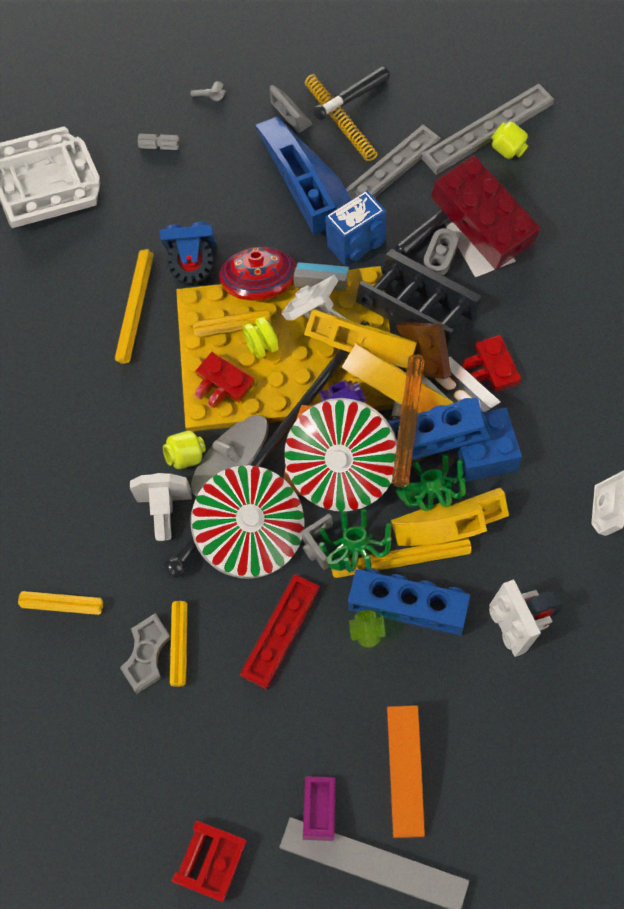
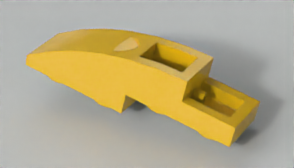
(345, 333)
(451, 522)

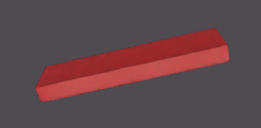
(280, 631)

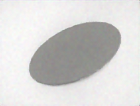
(234, 448)

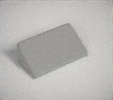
(289, 110)

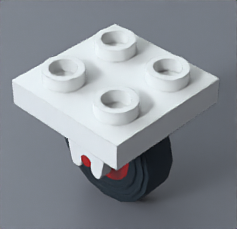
(523, 615)

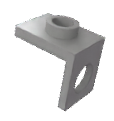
(311, 547)

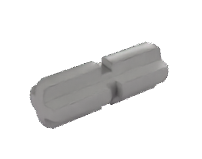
(151, 141)

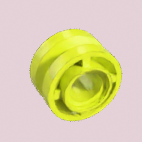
(260, 337)

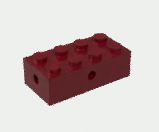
(485, 212)

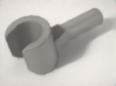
(215, 93)

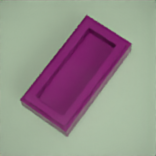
(319, 808)

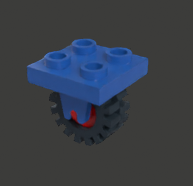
(189, 251)

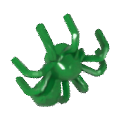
(434, 484)
(354, 542)

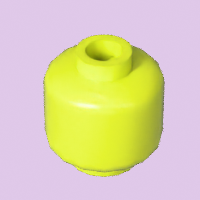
(509, 140)
(183, 450)

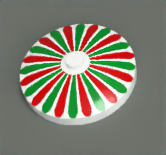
(341, 454)
(247, 522)

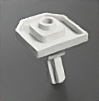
(311, 298)
(160, 491)
(609, 505)

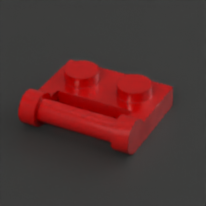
(219, 863)

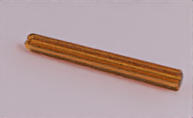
(408, 421)

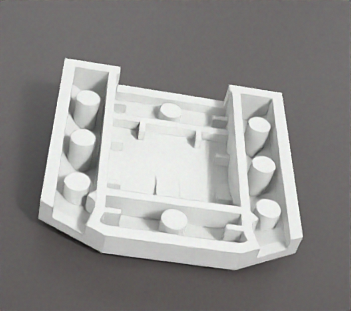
(46, 176)

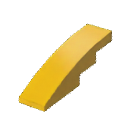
(388, 378)

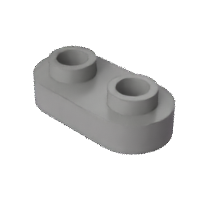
(441, 254)

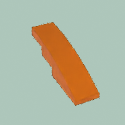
(405, 772)

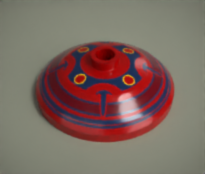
(258, 273)

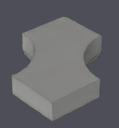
(142, 665)

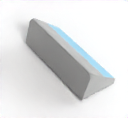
(312, 274)

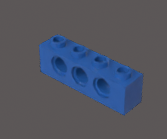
(445, 435)
(420, 613)

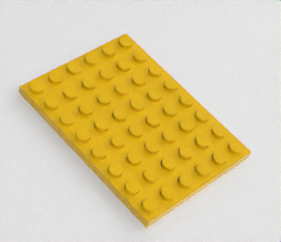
(279, 376)

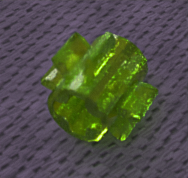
(367, 628)

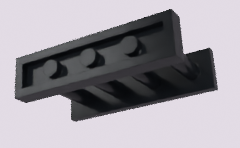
(419, 279)

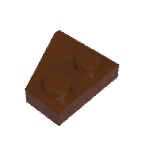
(430, 345)

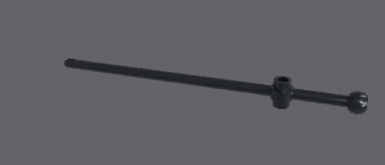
(175, 565)

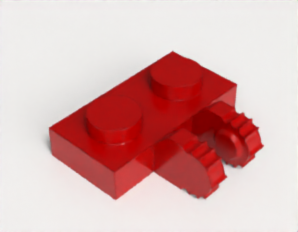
(496, 363)
(224, 377)

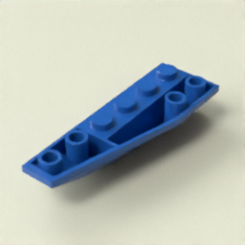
(308, 178)

